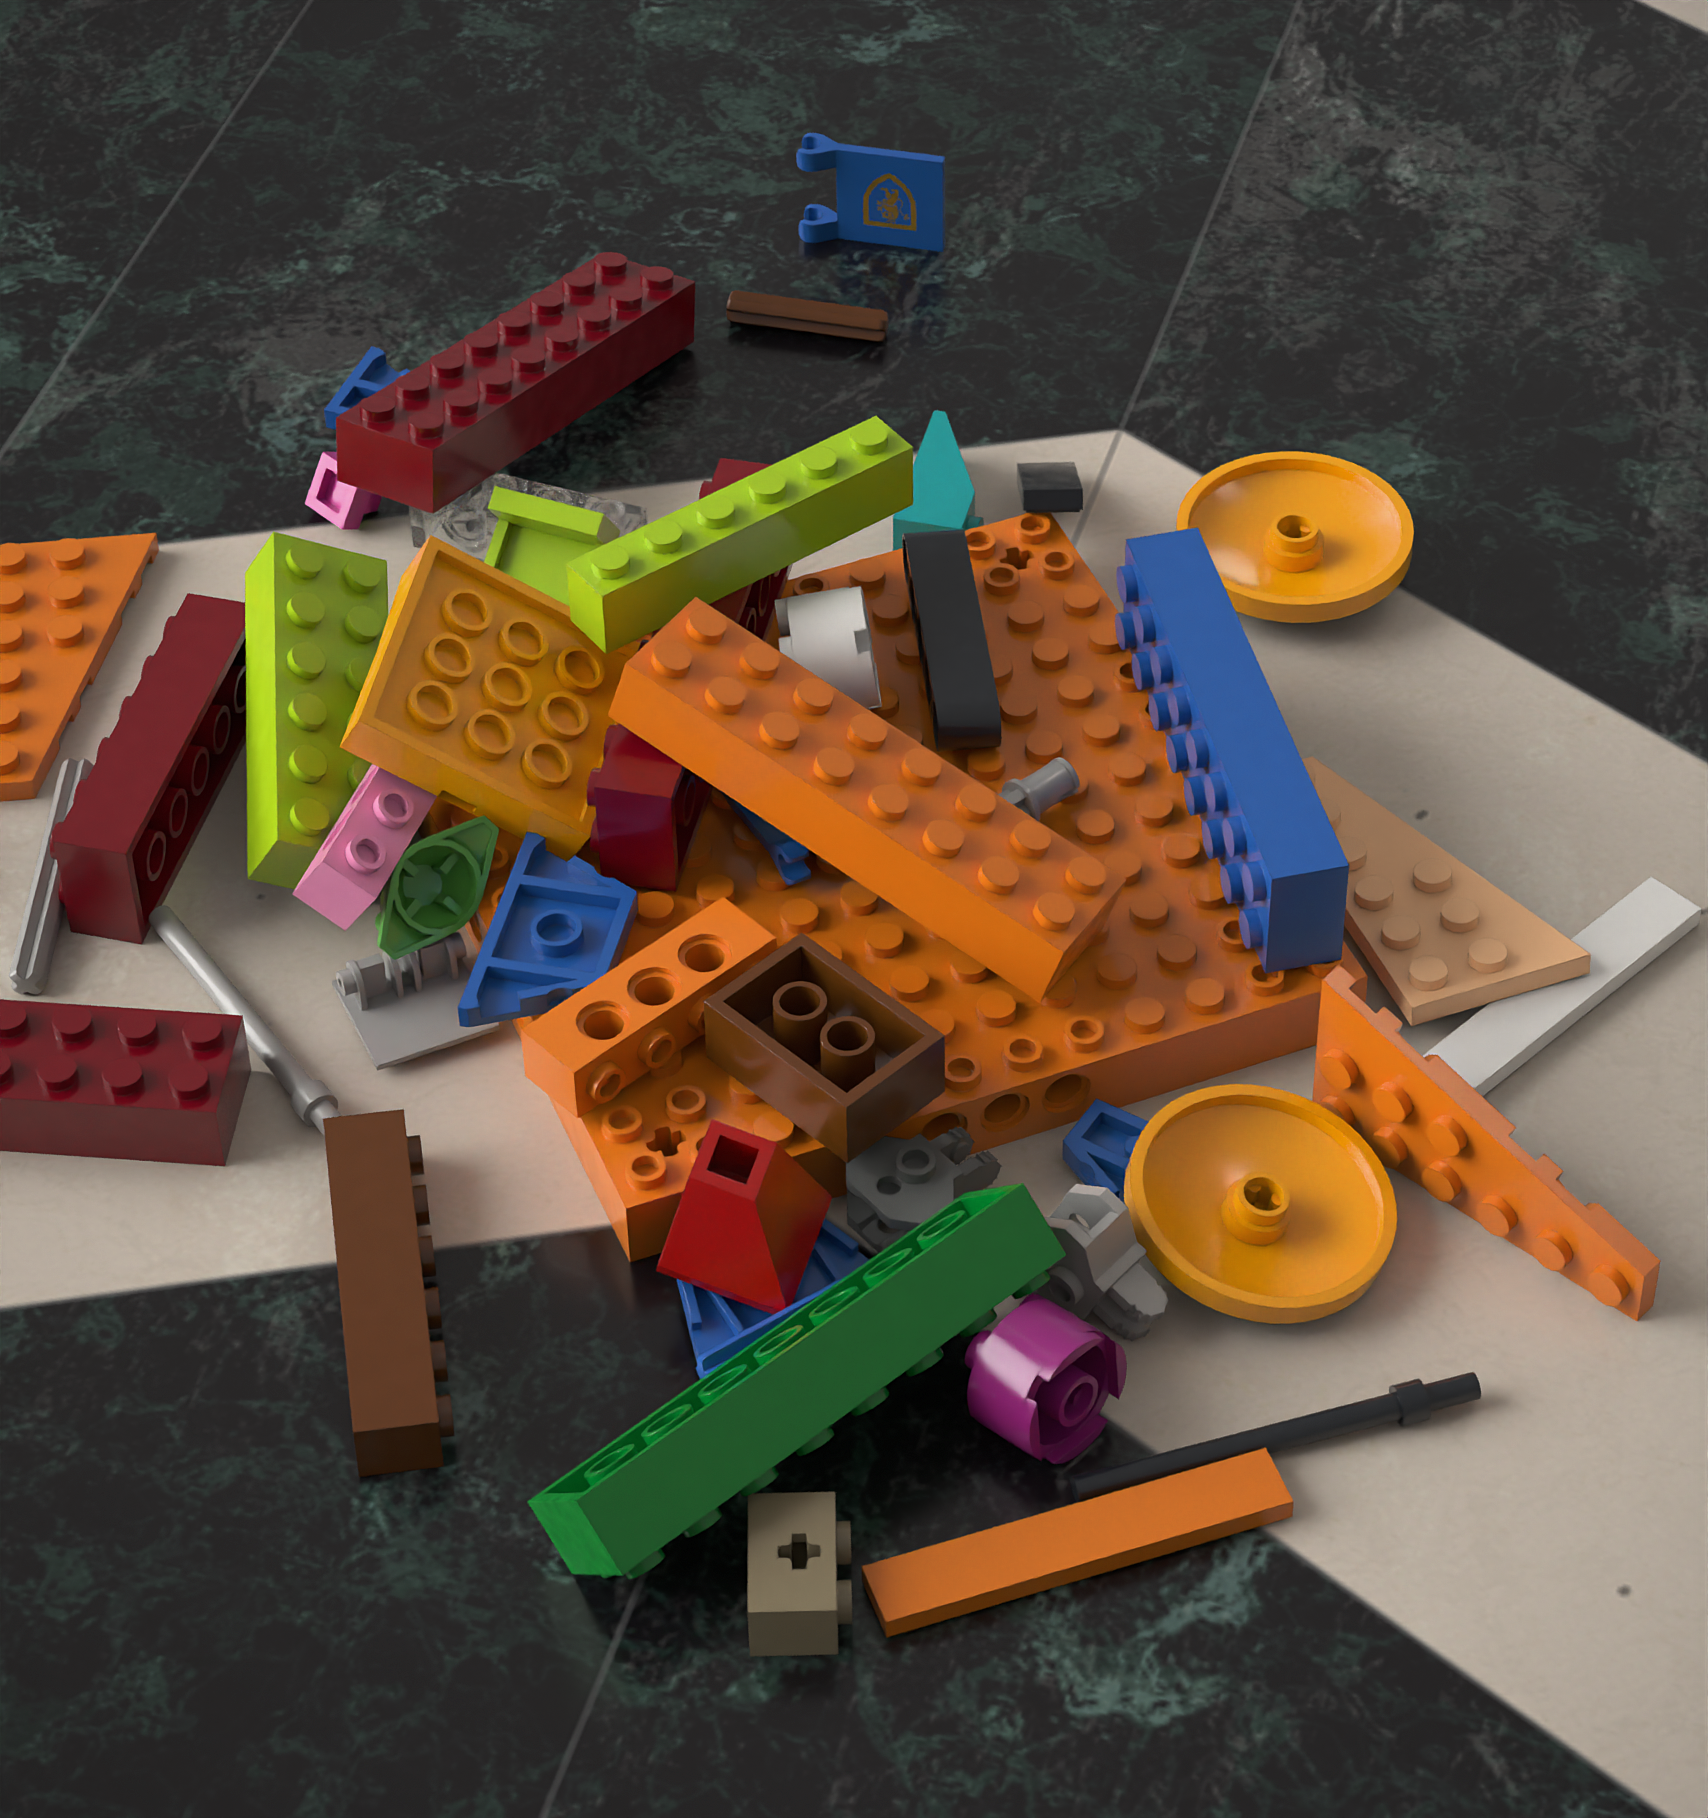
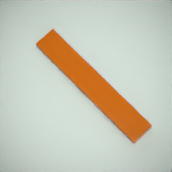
(1076, 1542)

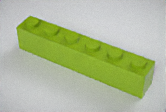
(740, 533)

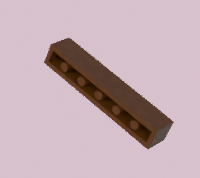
(383, 1293)

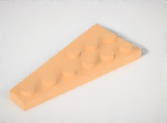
(1431, 922)

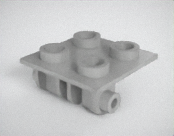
(408, 1002)

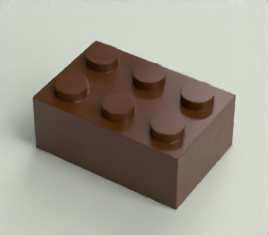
(825, 1047)

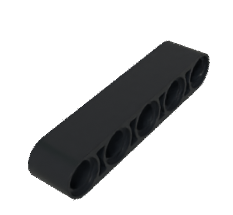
(951, 640)

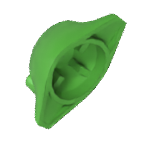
(435, 887)

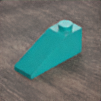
(940, 486)

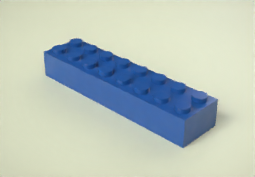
(1232, 752)

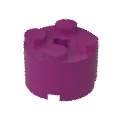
(1044, 1379)

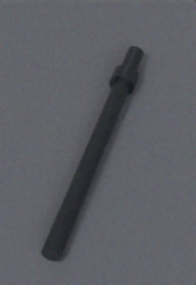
(1405, 1403)

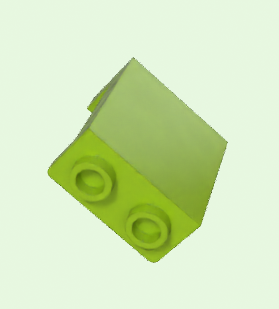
(539, 538)

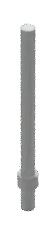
(309, 1097)

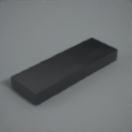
(1049, 487)

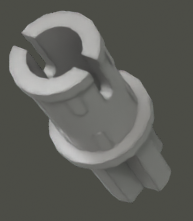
(1042, 788)

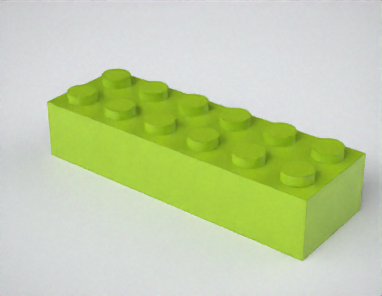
(308, 650)

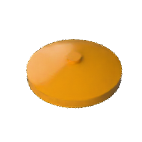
(1301, 535)
(1260, 1203)

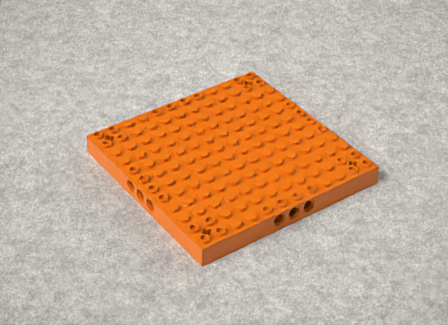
(1139, 1013)

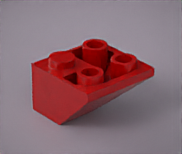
(745, 1220)

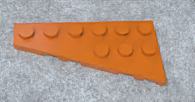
(55, 631)
(1460, 1150)

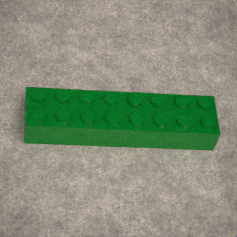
(797, 1382)

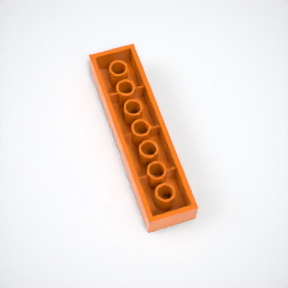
(866, 798)

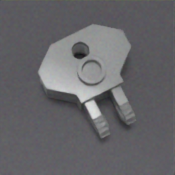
(1102, 1264)

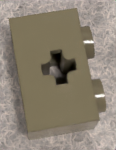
(794, 1574)

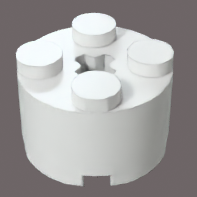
(832, 640)

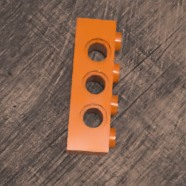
(640, 1009)

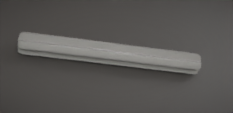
(43, 908)

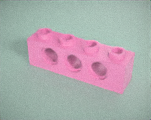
(364, 846)

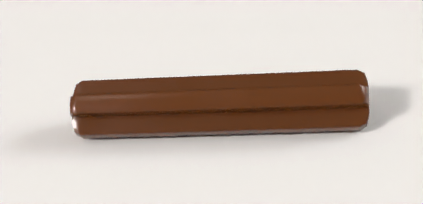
(807, 316)

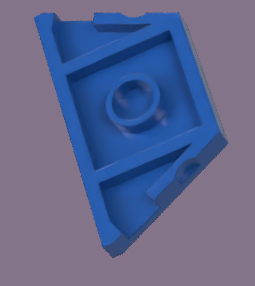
(548, 937)

